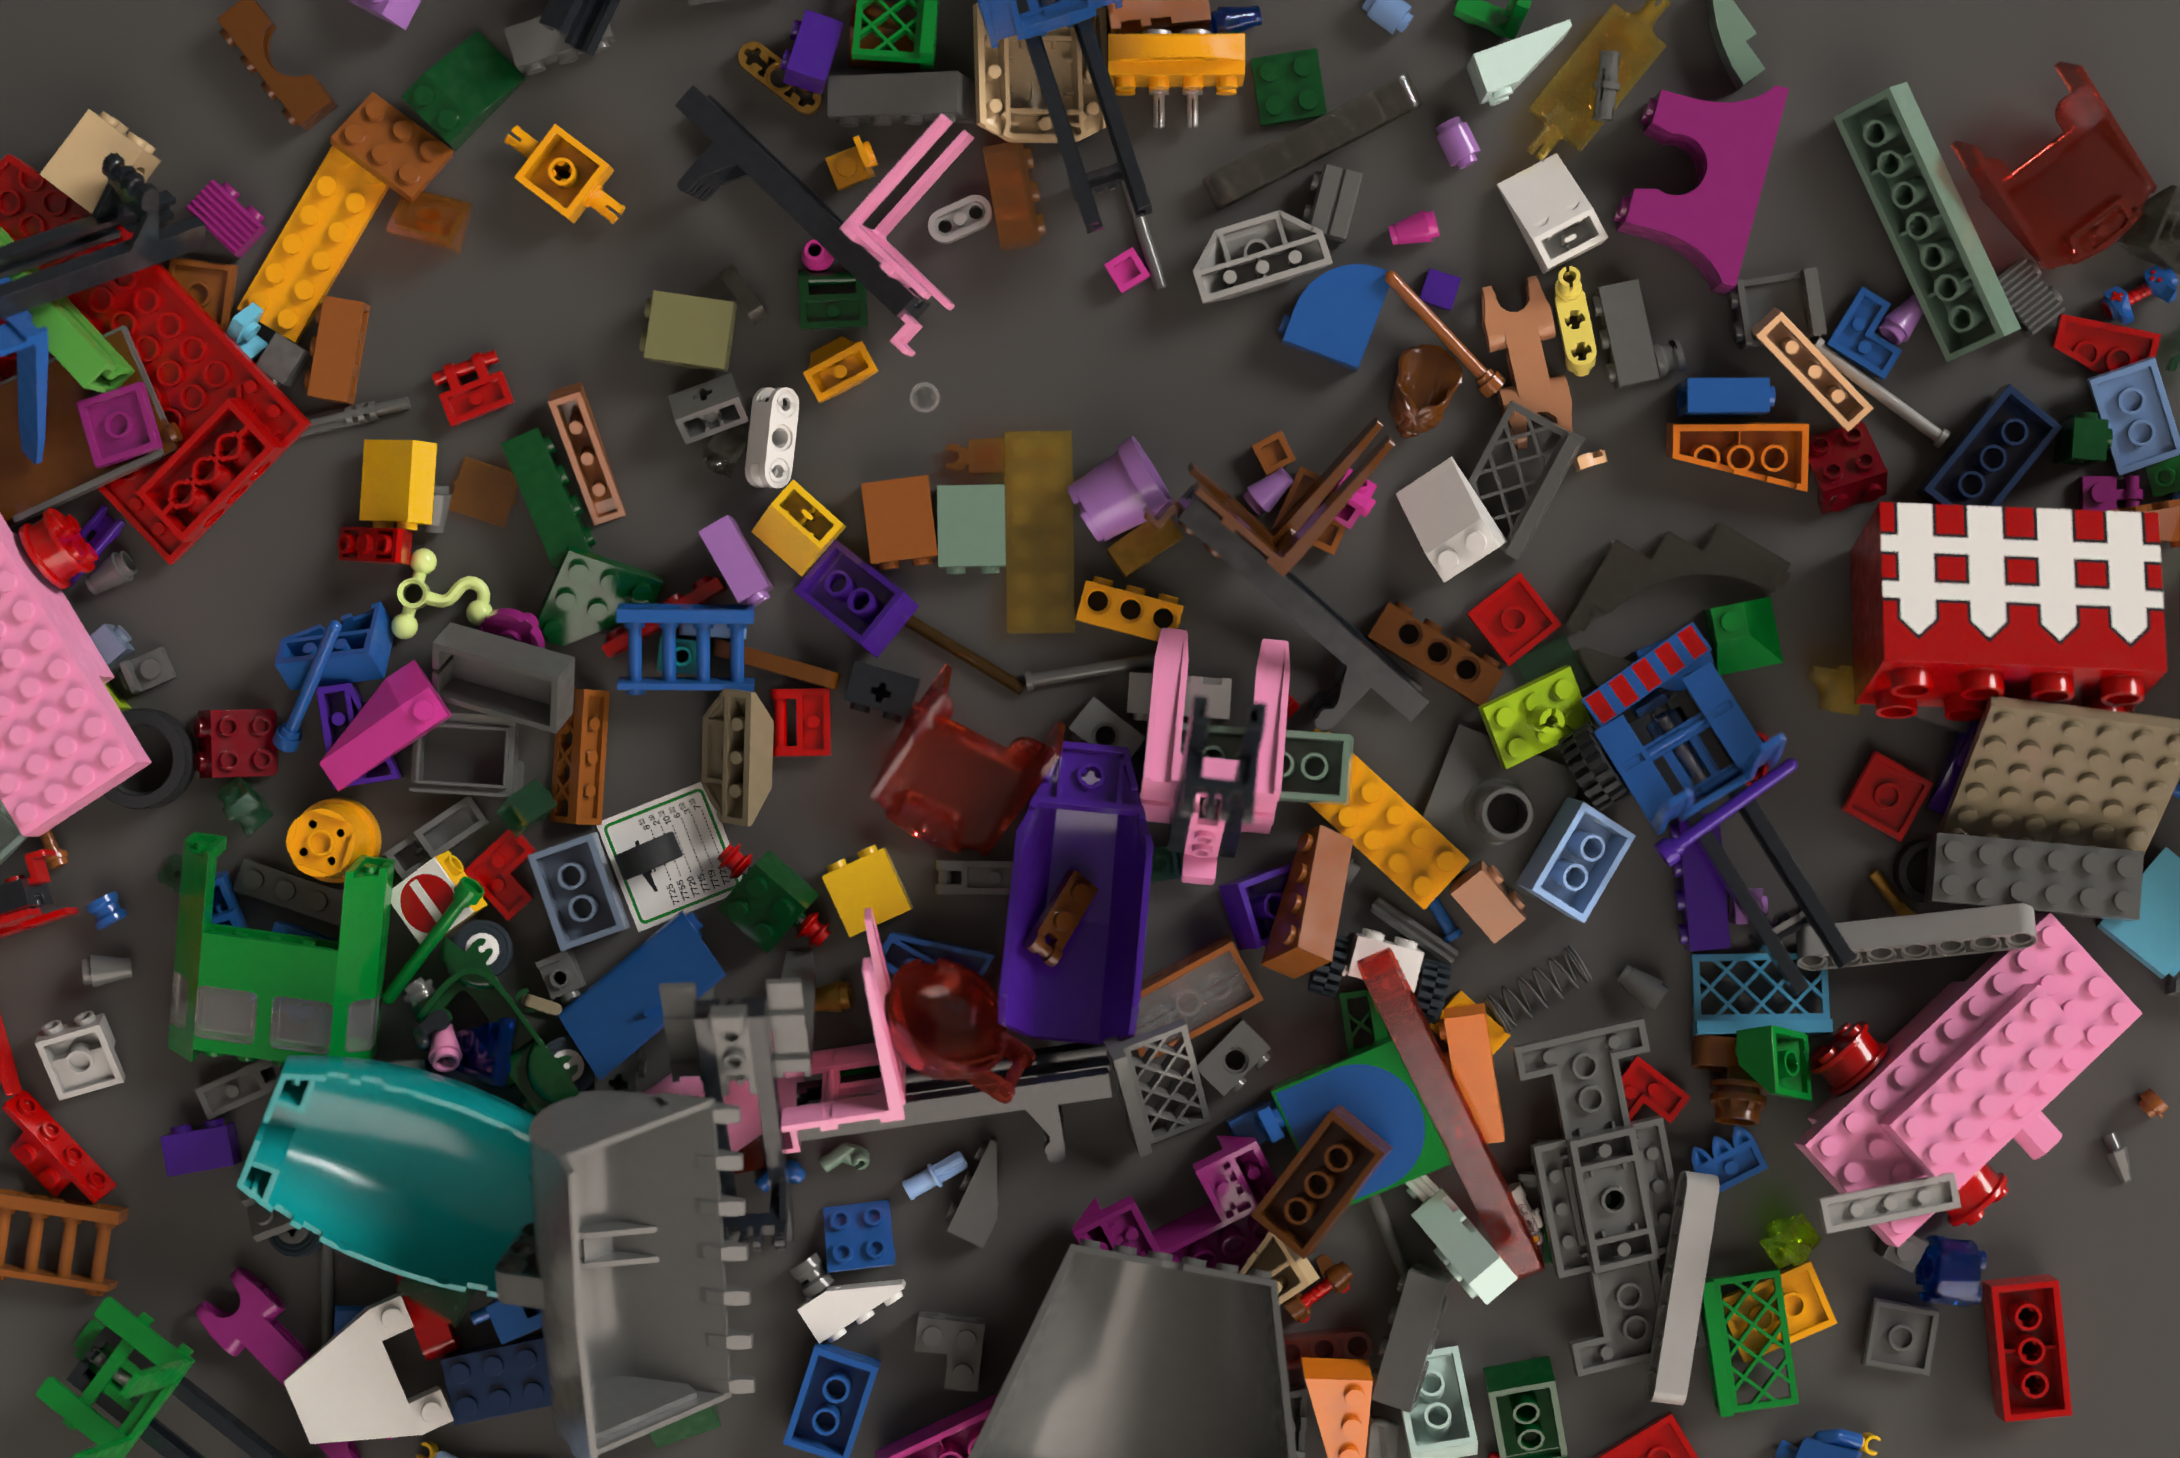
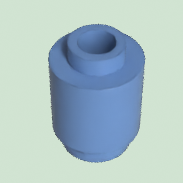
(1389, 14)

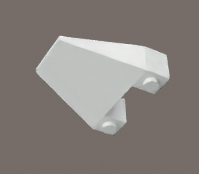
(352, 1388)

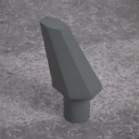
(2118, 1157)

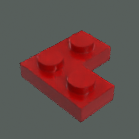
(495, 873)
(1649, 1087)

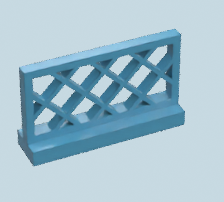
(1727, 1024)

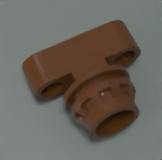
(1737, 1094)

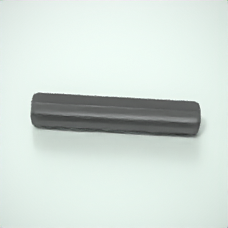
(1413, 930)

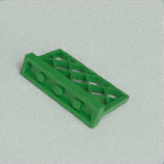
(923, 39)
(1720, 1355)

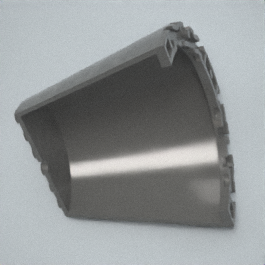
(1147, 1364)

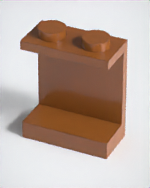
(899, 521)

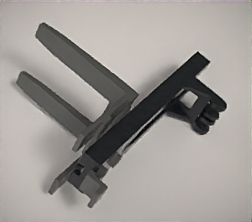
(737, 1046)

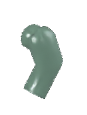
(845, 1153)

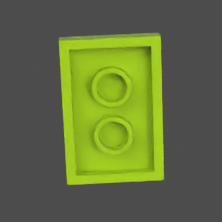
(1534, 716)

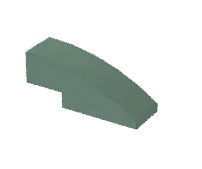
(1731, 38)

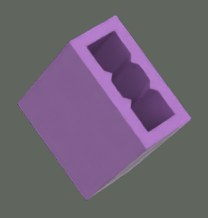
(737, 561)

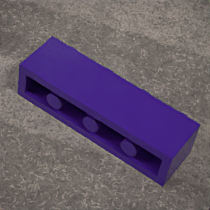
(1700, 896)

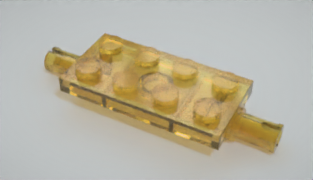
(1569, 98)

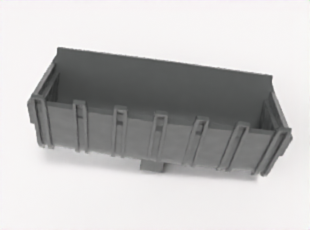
(630, 1263)

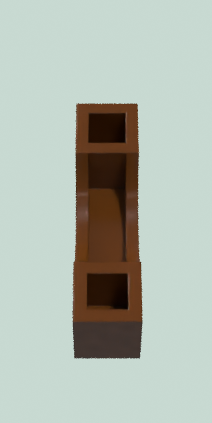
(252, 31)

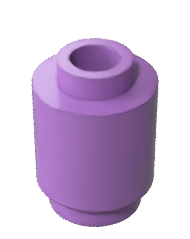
(1458, 142)

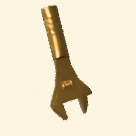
(1889, 893)

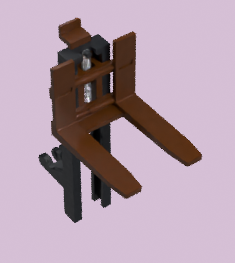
(1271, 553)

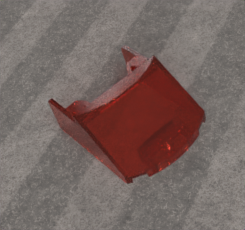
(2076, 189)
(956, 783)

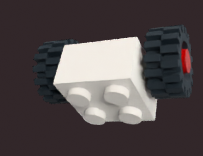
(1426, 979)

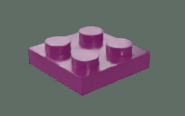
(119, 425)

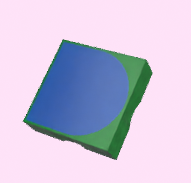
(1382, 1096)

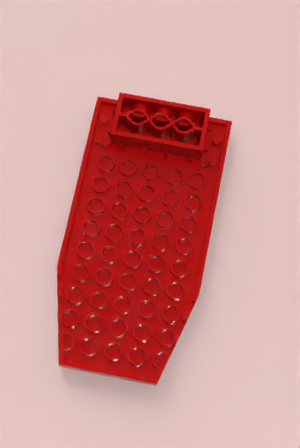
(206, 384)

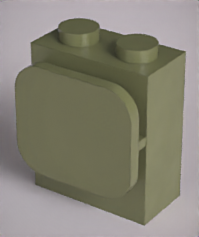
(688, 331)

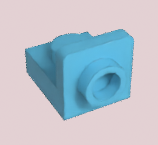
(244, 331)

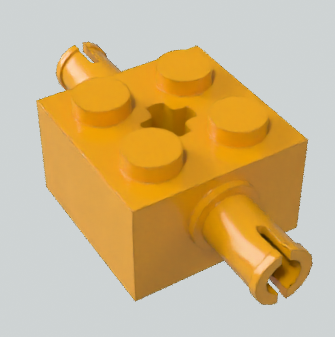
(570, 195)

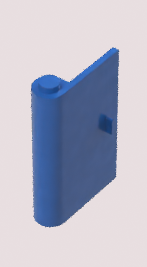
(626, 1004)

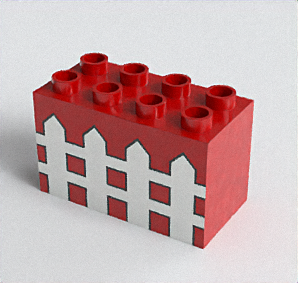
(2005, 607)

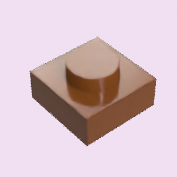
(1273, 453)

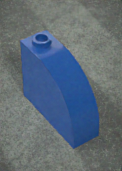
(1337, 314)

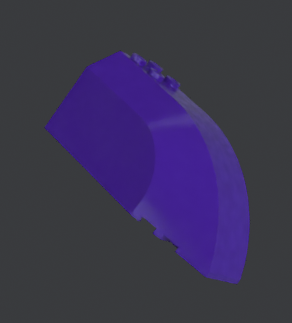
(1092, 823)

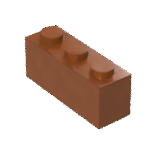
(337, 350)

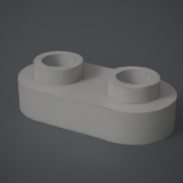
(958, 216)

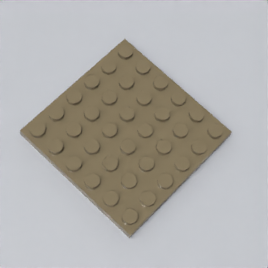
(2065, 775)

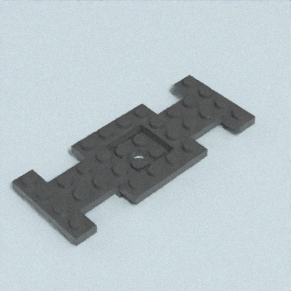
(1604, 1156)

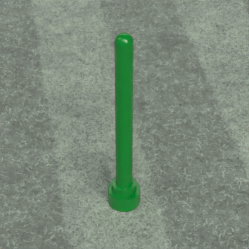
(466, 893)

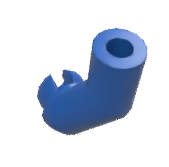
(796, 1175)

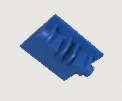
(858, 1236)

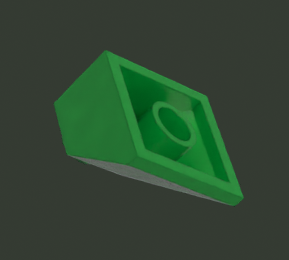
(1743, 636)
(1776, 1060)

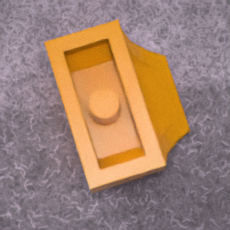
(838, 368)

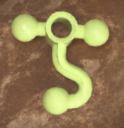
(424, 562)

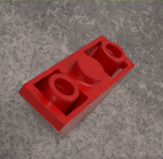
(375, 545)

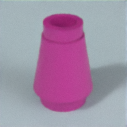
(1415, 229)
(816, 263)

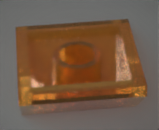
(431, 221)

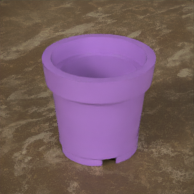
(1118, 490)

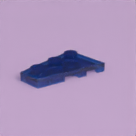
(487, 1051)

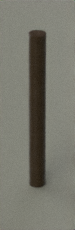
(965, 654)

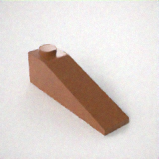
(586, 452)

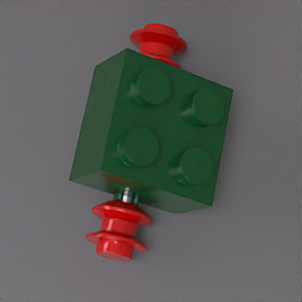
(769, 900)

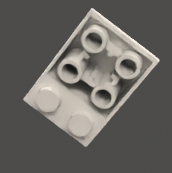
(1552, 213)

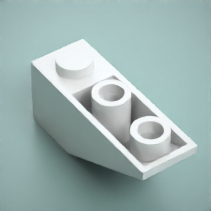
(842, 1304)

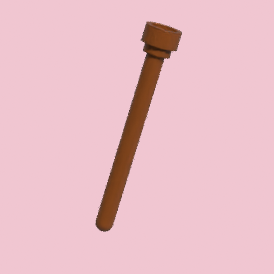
(1488, 380)

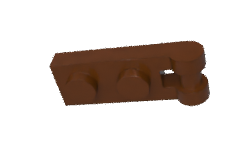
(1061, 917)

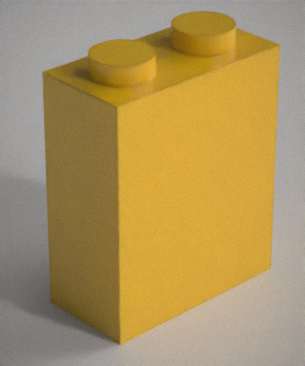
(398, 483)

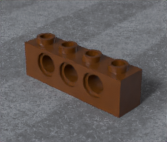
(1386, 635)

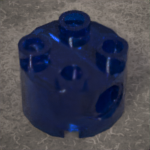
(1951, 1271)

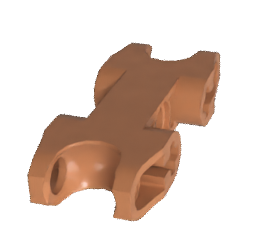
(1521, 339)

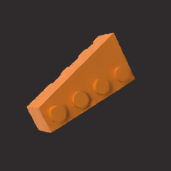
(1750, 449)

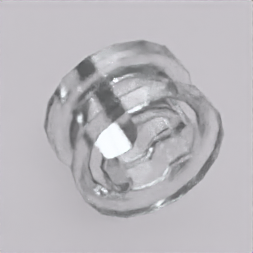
(914, 399)

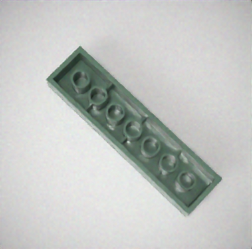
(1926, 221)

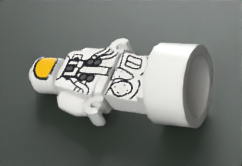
(1530, 1216)

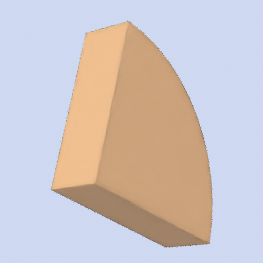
(1589, 460)

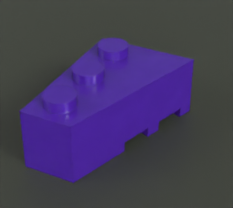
(337, 709)

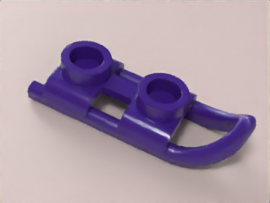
(106, 530)

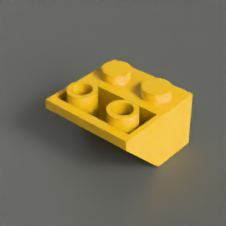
(798, 528)

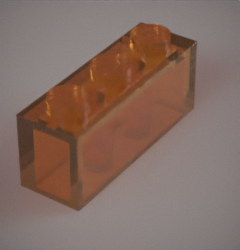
(1013, 195)

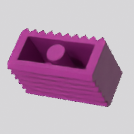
(227, 218)

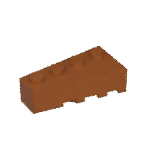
(1310, 904)

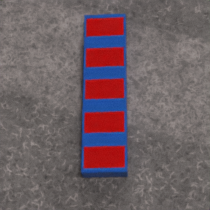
(1645, 674)

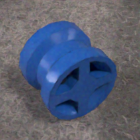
(106, 910)

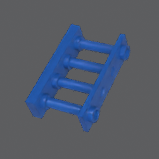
(669, 616)

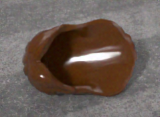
(1423, 388)

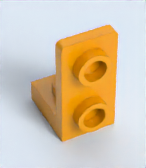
(852, 165)

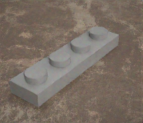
(1888, 1202)

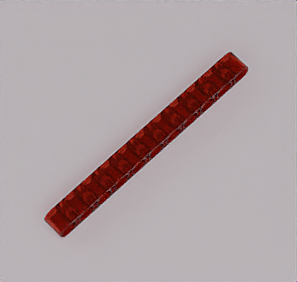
(1450, 1113)

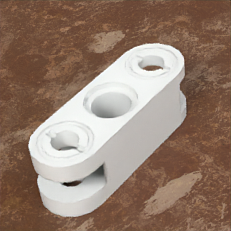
(771, 438)

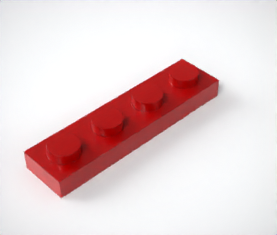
(704, 591)

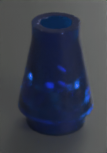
(1235, 18)

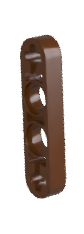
(780, 665)

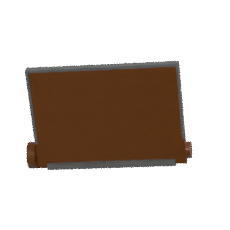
(67, 461)

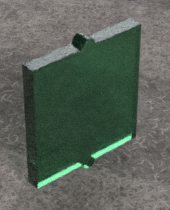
(1551, 657)

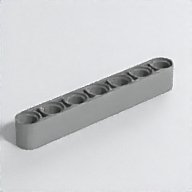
(1924, 936)
(1682, 1288)

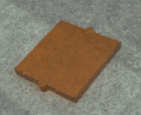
(484, 492)

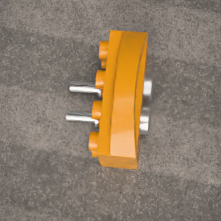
(1176, 60)

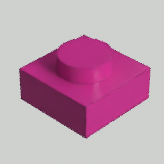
(1127, 270)

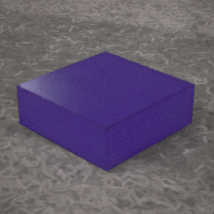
(1440, 289)

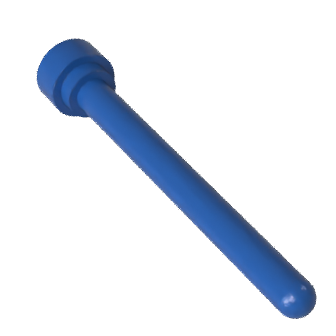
(289, 735)

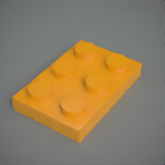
(1804, 1305)

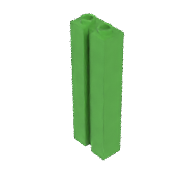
(77, 341)

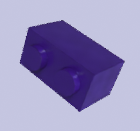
(812, 52)
(200, 1148)

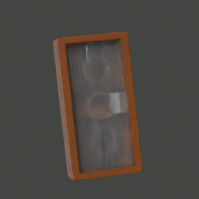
(1198, 988)

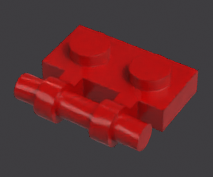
(477, 397)

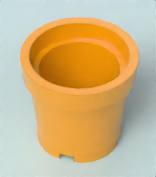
(360, 838)

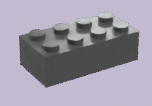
(503, 677)

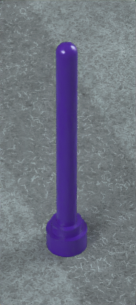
(1672, 848)

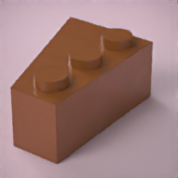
(1157, 14)

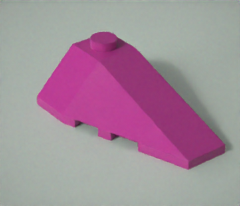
(391, 720)

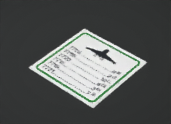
(683, 882)

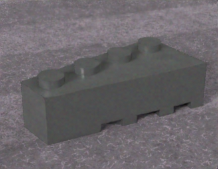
(901, 98)

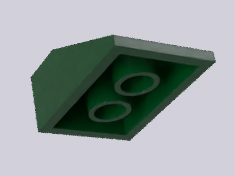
(464, 89)
(1526, 1409)

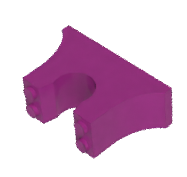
(1730, 157)

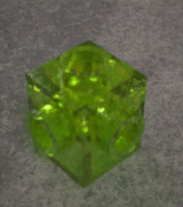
(1785, 1245)

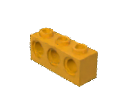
(1111, 616)

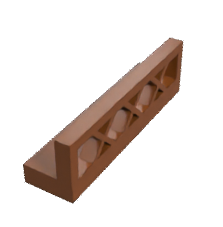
(585, 758)

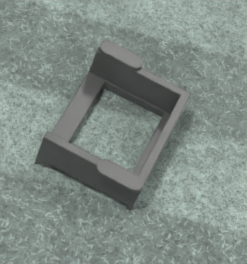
(513, 768)

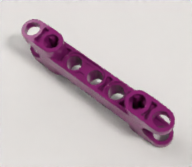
(260, 1331)

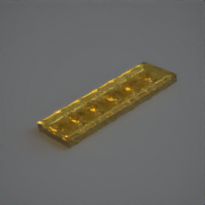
(1039, 532)

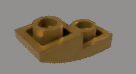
(1142, 546)

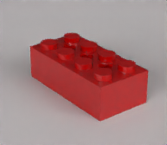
(2045, 1360)

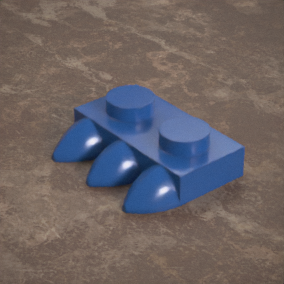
(1730, 1162)

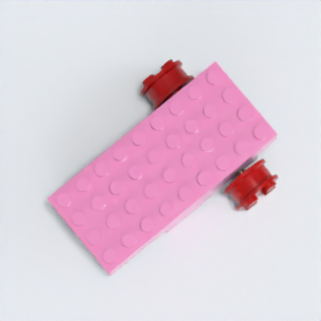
(57, 719)

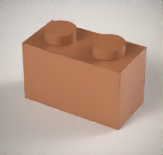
(1489, 901)

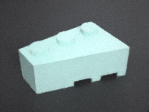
(1463, 1248)

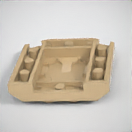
(1009, 92)

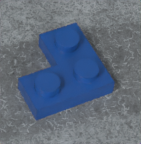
(1856, 338)

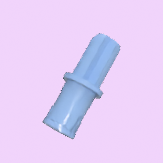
(935, 1175)

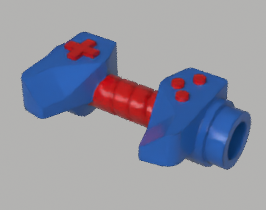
(2157, 281)

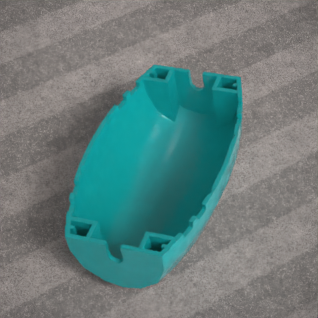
(395, 1167)

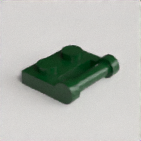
(831, 310)

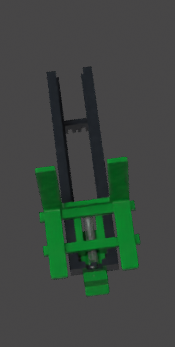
(131, 1361)

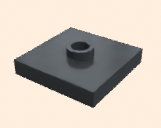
(1900, 1336)

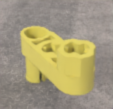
(1570, 303)

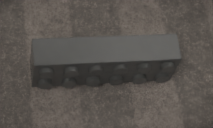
(2040, 874)

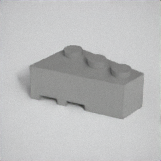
(1216, 689)

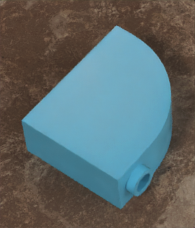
(2156, 934)

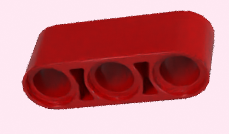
(433, 1334)

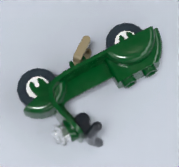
(474, 961)

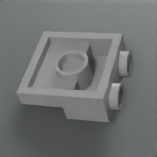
(79, 1055)

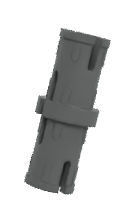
(1606, 86)

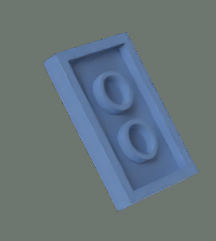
(2137, 414)

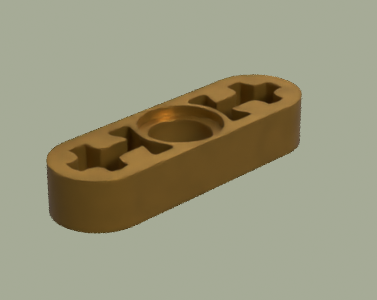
(754, 70)

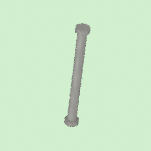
(1884, 396)

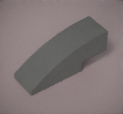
(436, 837)

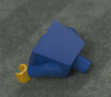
(1829, 1444)

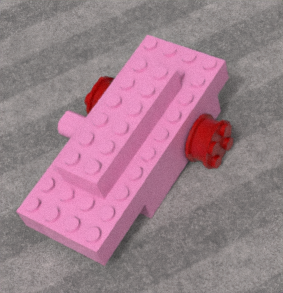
(1964, 1076)

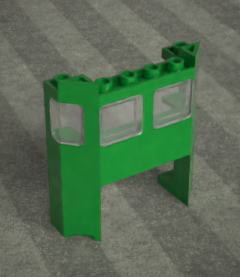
(274, 990)

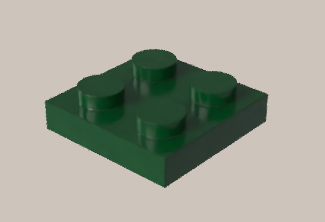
(1288, 87)

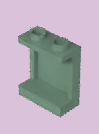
(971, 528)

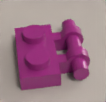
(2102, 493)

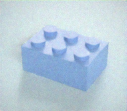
(1575, 859)

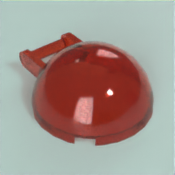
(949, 1028)

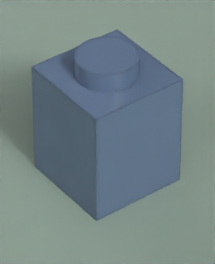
(112, 644)

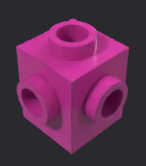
(1358, 505)

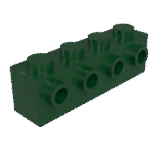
(547, 495)

